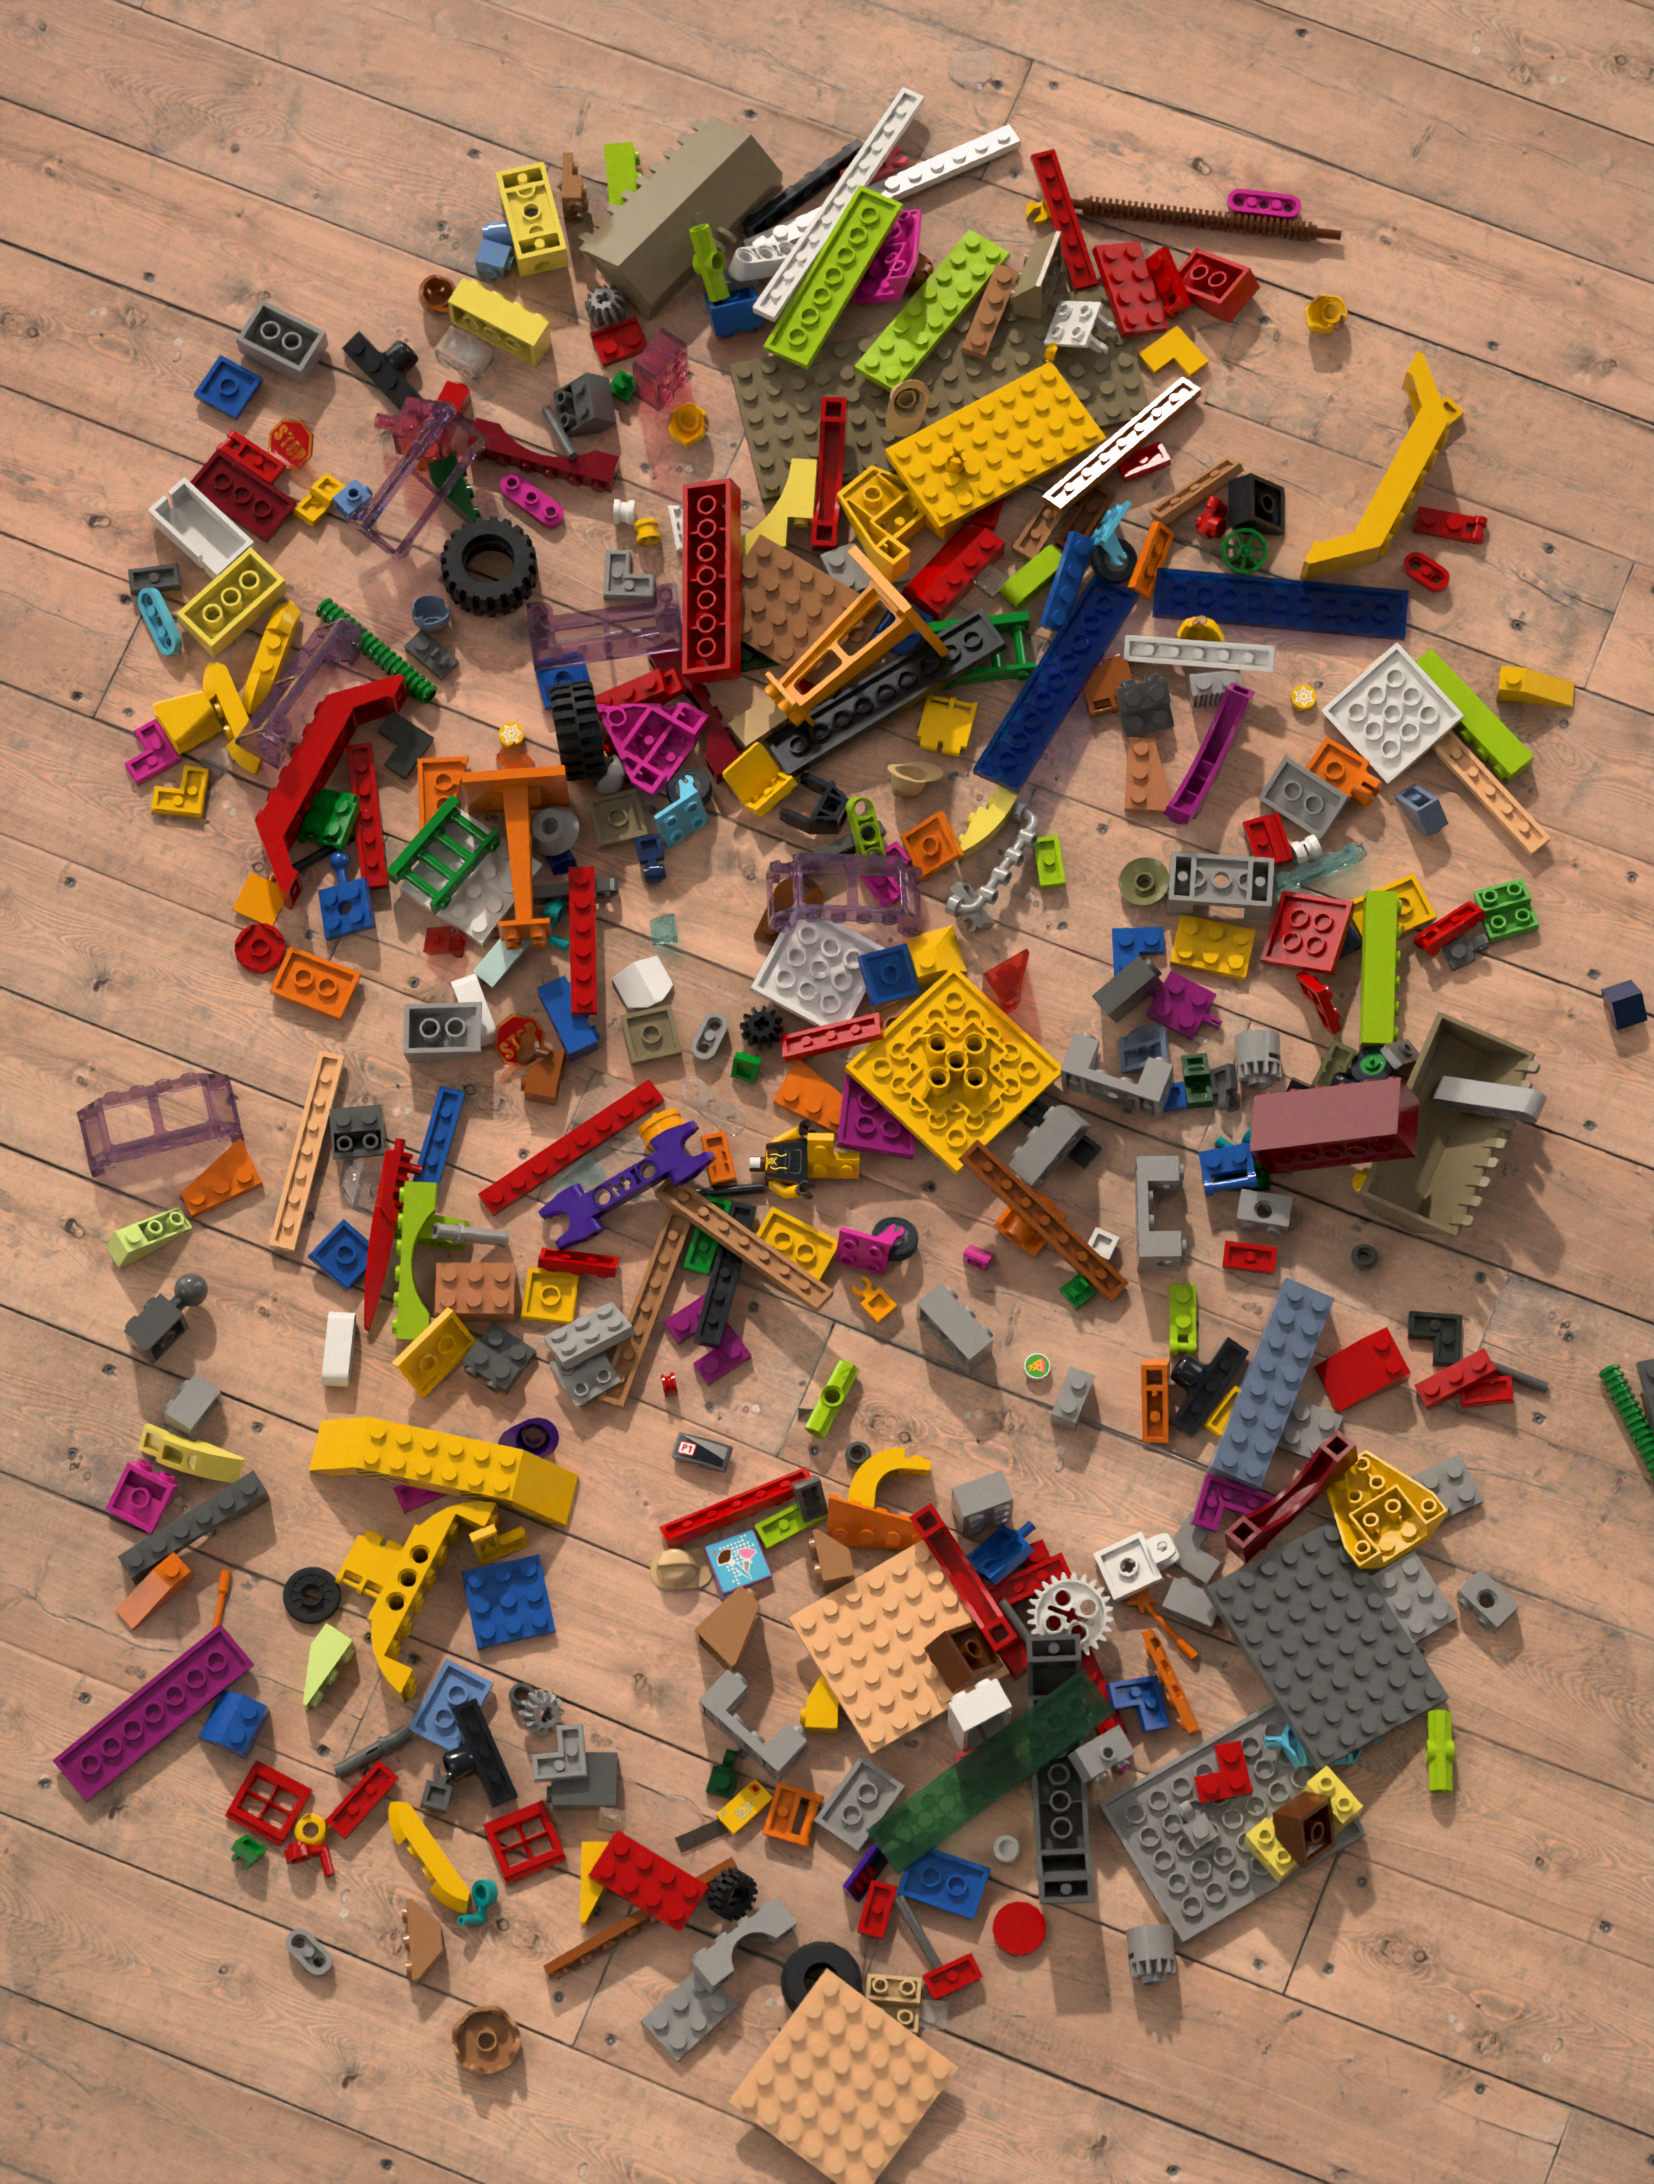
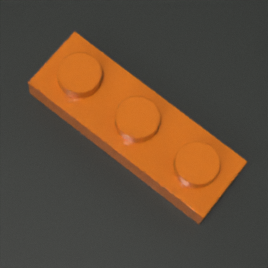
(1151, 556)

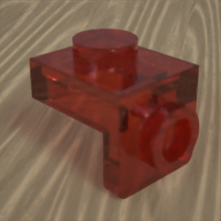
(445, 941)

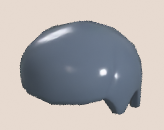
(430, 613)

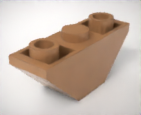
(422, 1940)

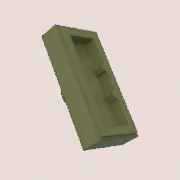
(1336, 1060)

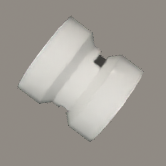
(1306, 850)

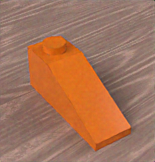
(1155, 1400)
(155, 1591)

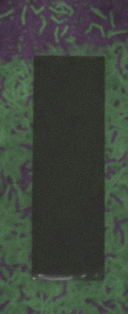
(700, 1835)

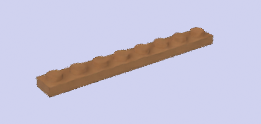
(745, 1244)
(647, 1305)

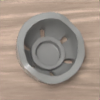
(612, 779)

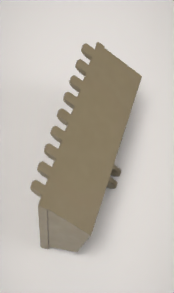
(710, 180)
(1452, 1147)

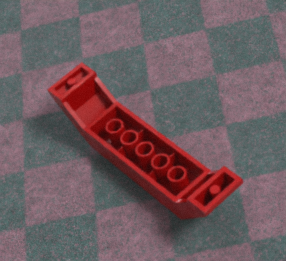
(313, 765)

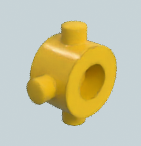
(1051, 352)

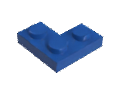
(1132, 942)
(1144, 1696)

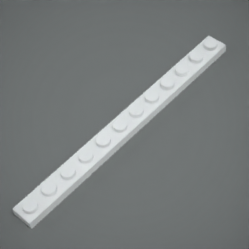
(859, 172)
(910, 180)

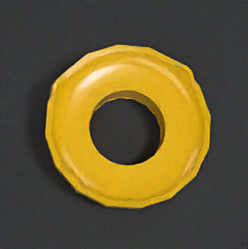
(323, 1832)

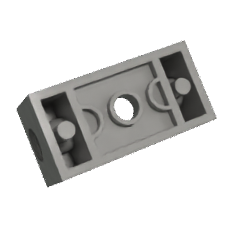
(1193, 883)
(1081, 1075)
(1157, 1248)
(720, 1706)

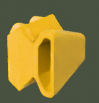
(187, 720)

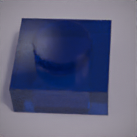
(559, 863)

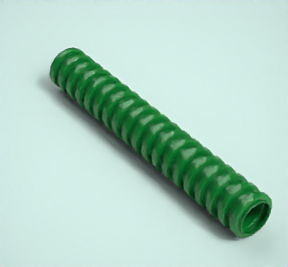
(382, 655)
(1630, 1413)

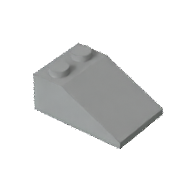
(845, 569)
(441, 1031)

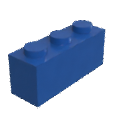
(573, 1031)

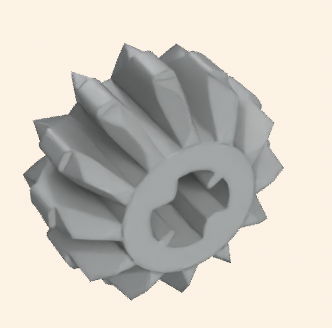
(606, 305)
(531, 1713)

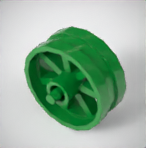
(1244, 550)

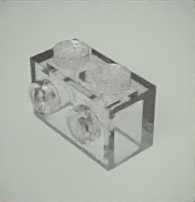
(464, 354)

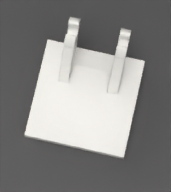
(1074, 324)

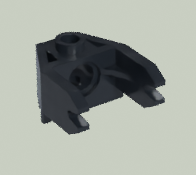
(829, 813)

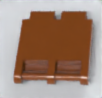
(1100, 687)

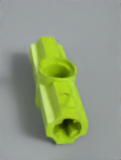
(709, 262)
(839, 1386)
(1439, 1752)

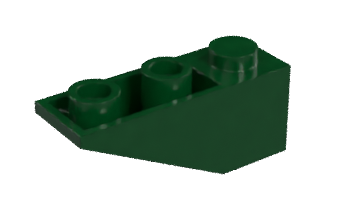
(460, 495)

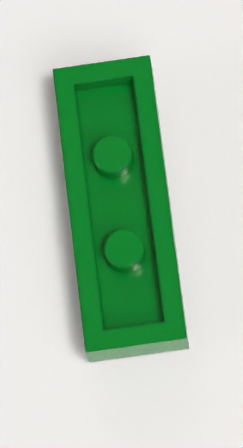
(703, 1247)

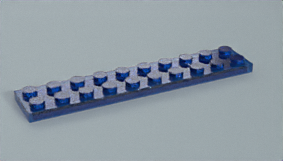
(1281, 603)
(1055, 684)

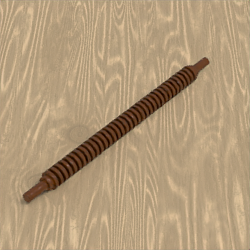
(1312, 232)

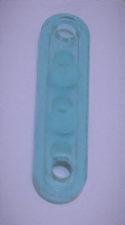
(1326, 865)

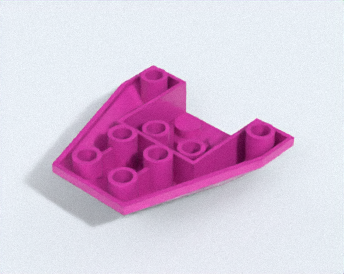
(893, 263)

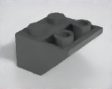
(585, 405)
(357, 1132)

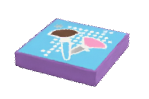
(737, 1561)

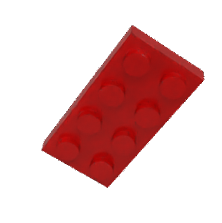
(1130, 289)
(648, 1881)

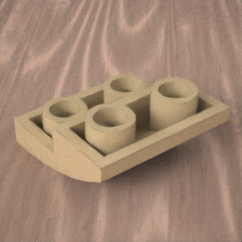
(897, 1997)

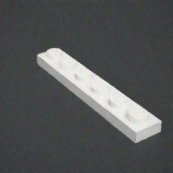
(1200, 653)

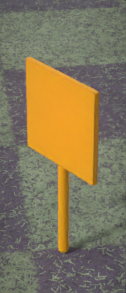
(259, 899)

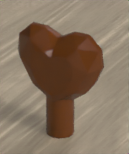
(531, 1050)

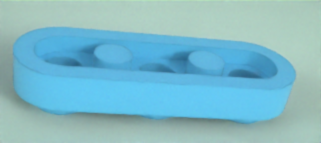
(159, 621)

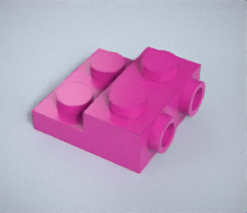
(142, 1495)

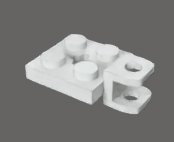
(1148, 1559)

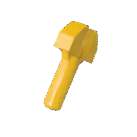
(1033, 207)

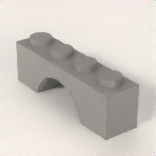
(769, 1924)

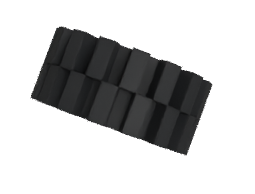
(741, 1899)

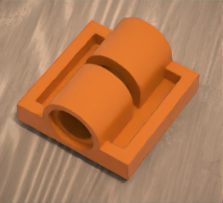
(1019, 1232)

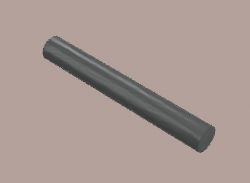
(559, 432)
(1521, 1377)
(1014, 1620)
(918, 1932)

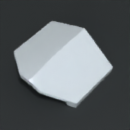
(643, 983)

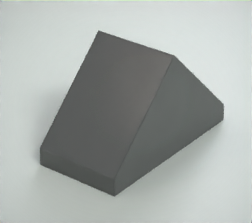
(810, 1498)

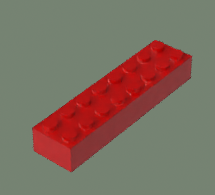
(711, 581)

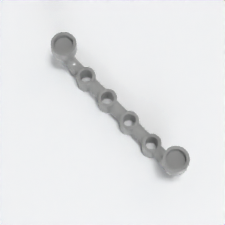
(1001, 875)

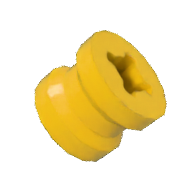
(647, 531)

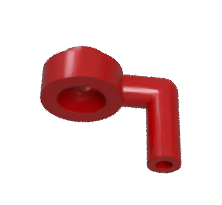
(299, 1853)

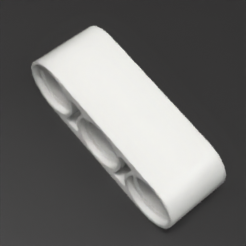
(758, 261)
(469, 990)
(339, 1349)

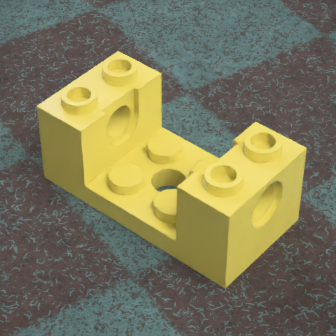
(536, 239)
(1272, 1854)

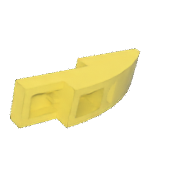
(987, 823)
(189, 1456)

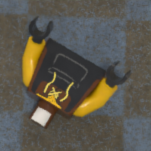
(786, 1163)

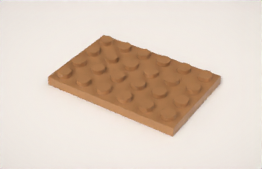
(792, 605)

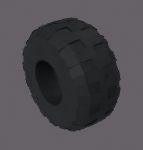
(813, 1957)

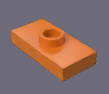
(722, 1169)

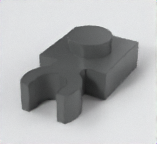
(437, 1793)

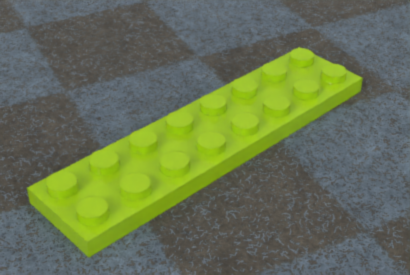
(833, 277)
(931, 311)

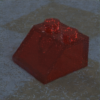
(1006, 981)

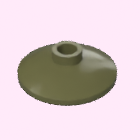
(1142, 871)

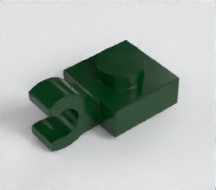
(723, 1779)

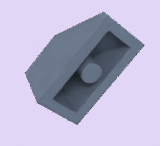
(1422, 809)

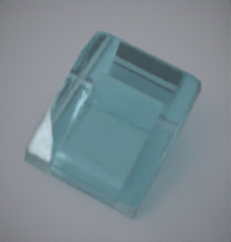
(663, 929)

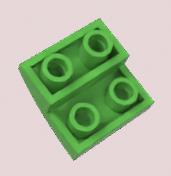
(1506, 910)

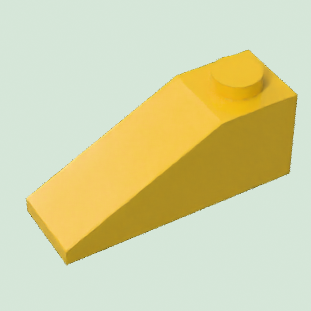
(1533, 687)
(820, 1710)
(590, 1890)

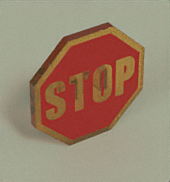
(291, 443)
(508, 1036)

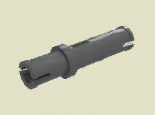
(372, 1752)

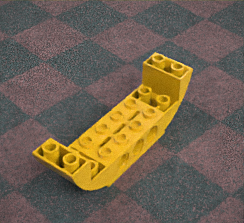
(426, 1542)

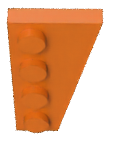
(810, 1097)
(869, 1527)
(1167, 1675)

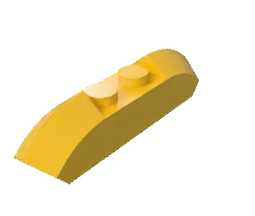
(271, 655)
(227, 705)
(448, 1885)

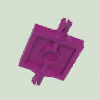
(1182, 1006)

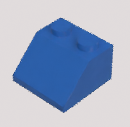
(734, 313)
(234, 1723)

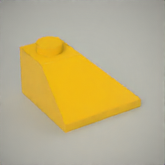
(935, 954)

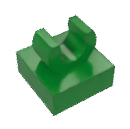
(623, 387)
(746, 1067)
(1078, 1291)
(249, 1850)

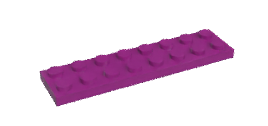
(153, 1713)

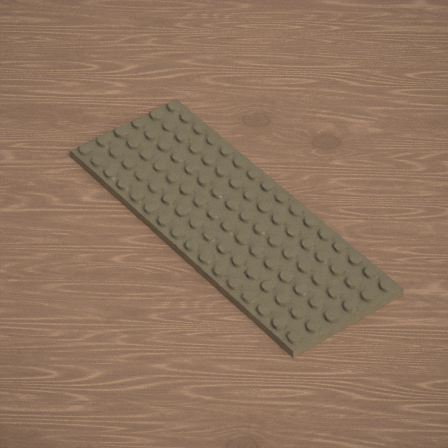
(784, 400)

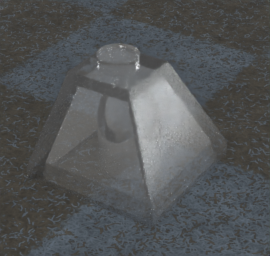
(360, 1184)

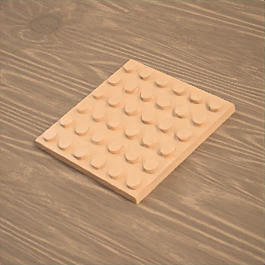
(873, 1644)
(843, 2083)

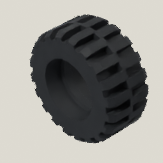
(482, 537)
(578, 730)

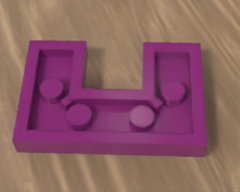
(718, 1361)
(1223, 1494)

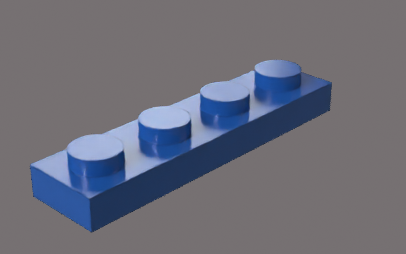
(1066, 581)
(440, 1134)

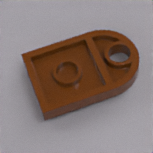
(784, 900)

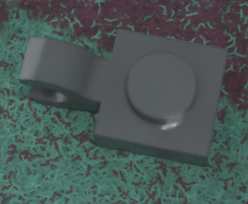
(1461, 953)
(1223, 1083)

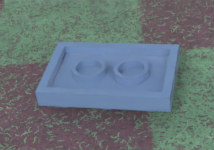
(450, 1688)

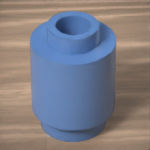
(498, 232)

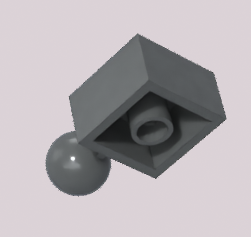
(162, 1319)

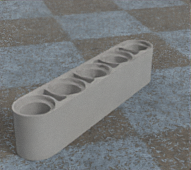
(1489, 1099)

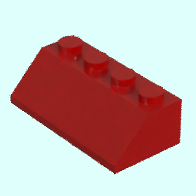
(953, 570)

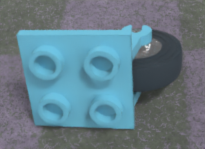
(1112, 556)
(688, 794)

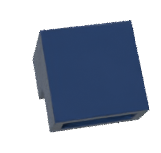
(1624, 1004)

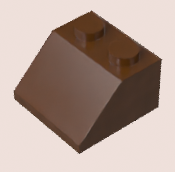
(963, 1656)
(1305, 1827)

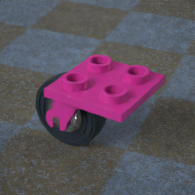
(891, 1240)

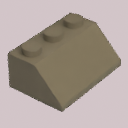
(1038, 277)

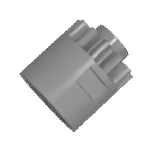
(1258, 1058)
(1151, 1953)

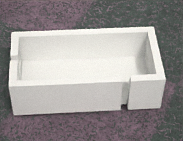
(199, 528)
(983, 1707)

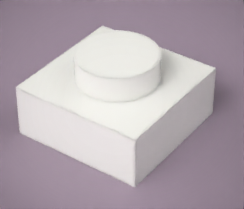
(1103, 1243)

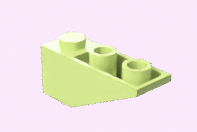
(147, 1236)
(325, 1658)

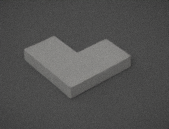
(620, 583)
(1192, 1558)
(566, 1763)

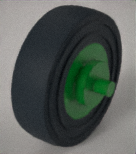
(1371, 1065)

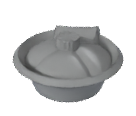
(554, 830)

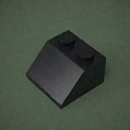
(1256, 505)

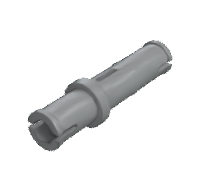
(459, 1233)

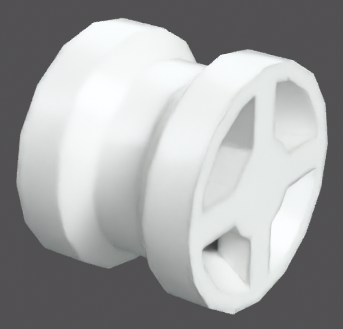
(624, 512)

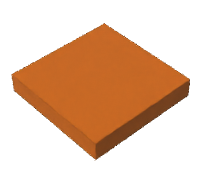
(932, 845)

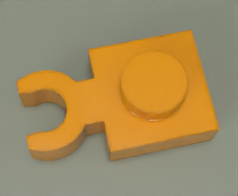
(875, 1303)

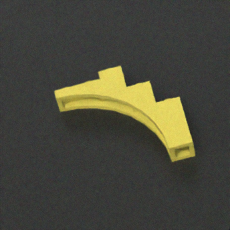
(793, 507)

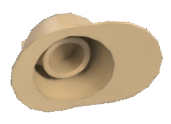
(907, 407)
(912, 777)
(681, 1569)

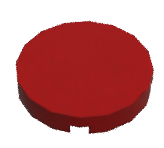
(260, 948)
(1019, 1928)

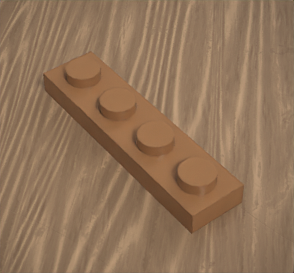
(990, 311)
(1196, 490)
(1039, 528)

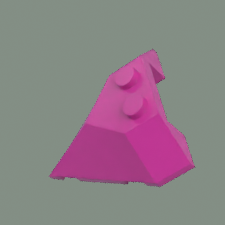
(653, 739)

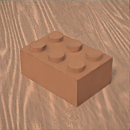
(477, 1291)

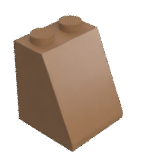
(730, 1628)

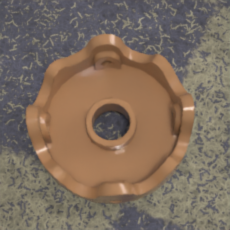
(483, 2021)

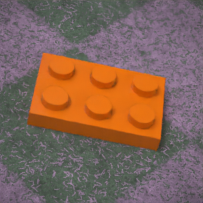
(315, 983)

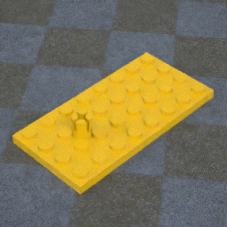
(995, 446)

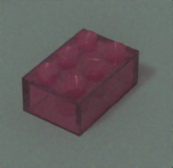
(661, 370)

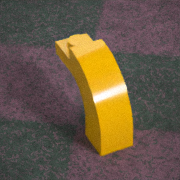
(881, 1467)

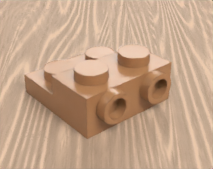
(573, 191)

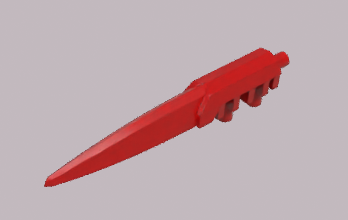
(384, 1221)

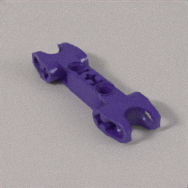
(586, 1209)

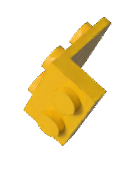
(758, 780)

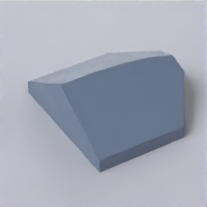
(1139, 1045)

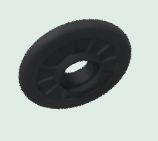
(308, 1579)

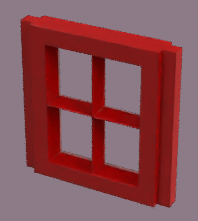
(257, 1824)
(533, 1864)

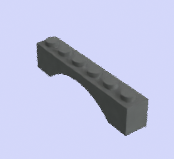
(219, 1509)

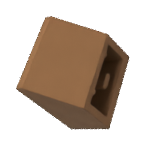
(833, 1564)

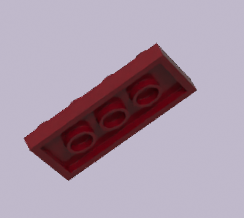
(243, 496)

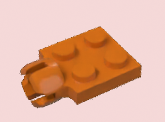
(1345, 771)

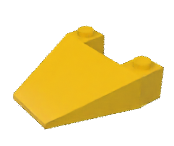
(885, 518)

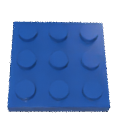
(508, 1602)

